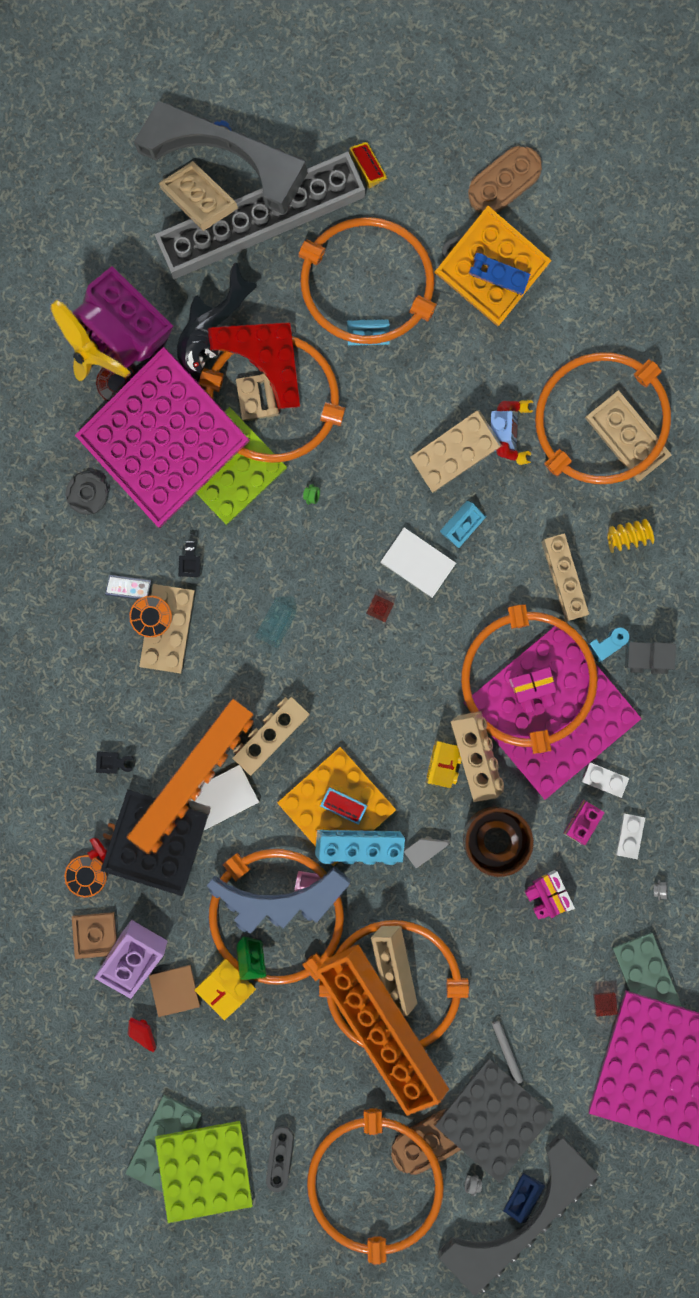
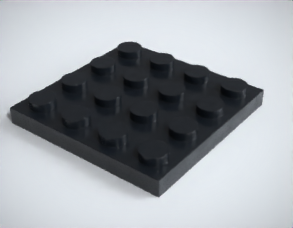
(171, 864)

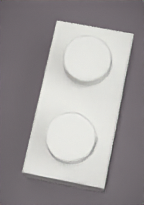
(605, 780)
(630, 836)

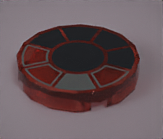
(110, 383)

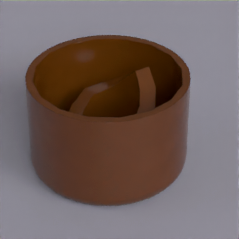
(513, 857)

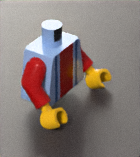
(504, 426)

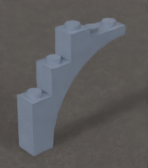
(281, 908)

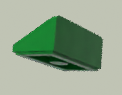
(250, 959)

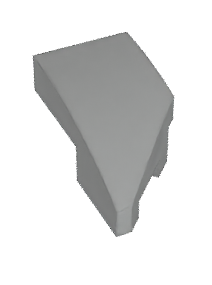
(424, 850)

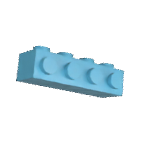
(359, 846)

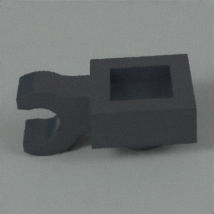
(189, 564)

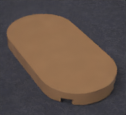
(505, 179)
(412, 1156)

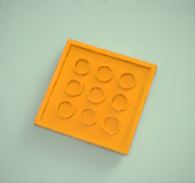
(500, 242)
(343, 775)

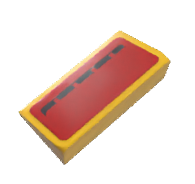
(367, 164)

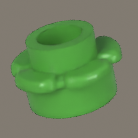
(311, 494)

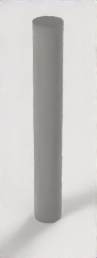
(507, 1052)

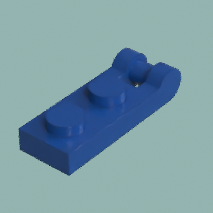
(499, 274)

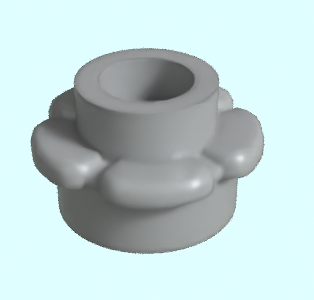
(661, 890)
(473, 1185)

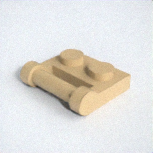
(250, 398)

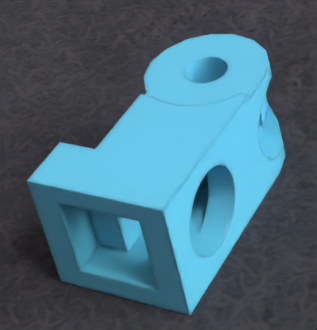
(616, 639)

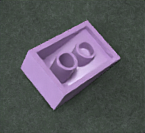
(131, 959)

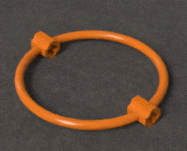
(313, 253)
(645, 375)
(331, 414)
(518, 618)
(236, 868)
(455, 986)
(376, 1246)

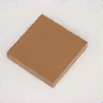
(93, 934)
(174, 990)

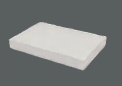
(418, 562)
(225, 796)

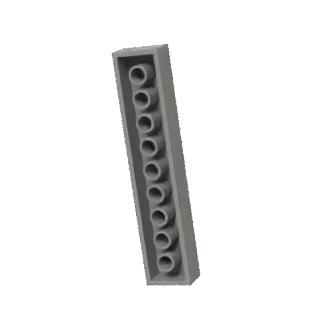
(322, 191)

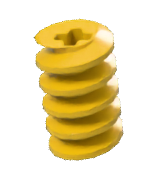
(629, 535)

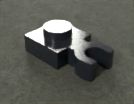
(109, 762)

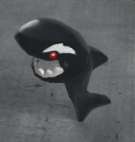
(195, 335)

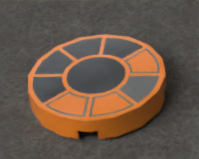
(150, 616)
(85, 876)

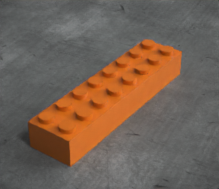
(191, 776)
(382, 1030)

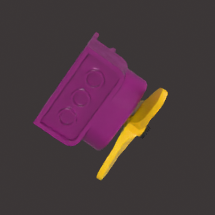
(111, 326)

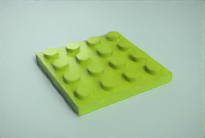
(240, 478)
(203, 1171)

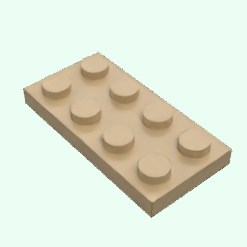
(198, 195)
(625, 433)
(456, 451)
(168, 650)

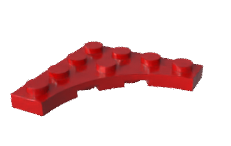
(268, 349)

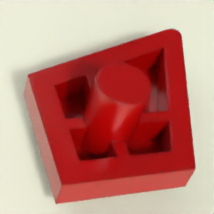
(98, 850)
(141, 1033)

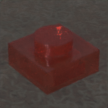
(380, 608)
(605, 1004)

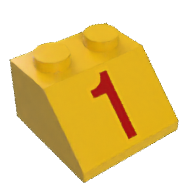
(443, 765)
(224, 989)

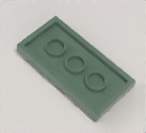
(645, 969)
(169, 1118)

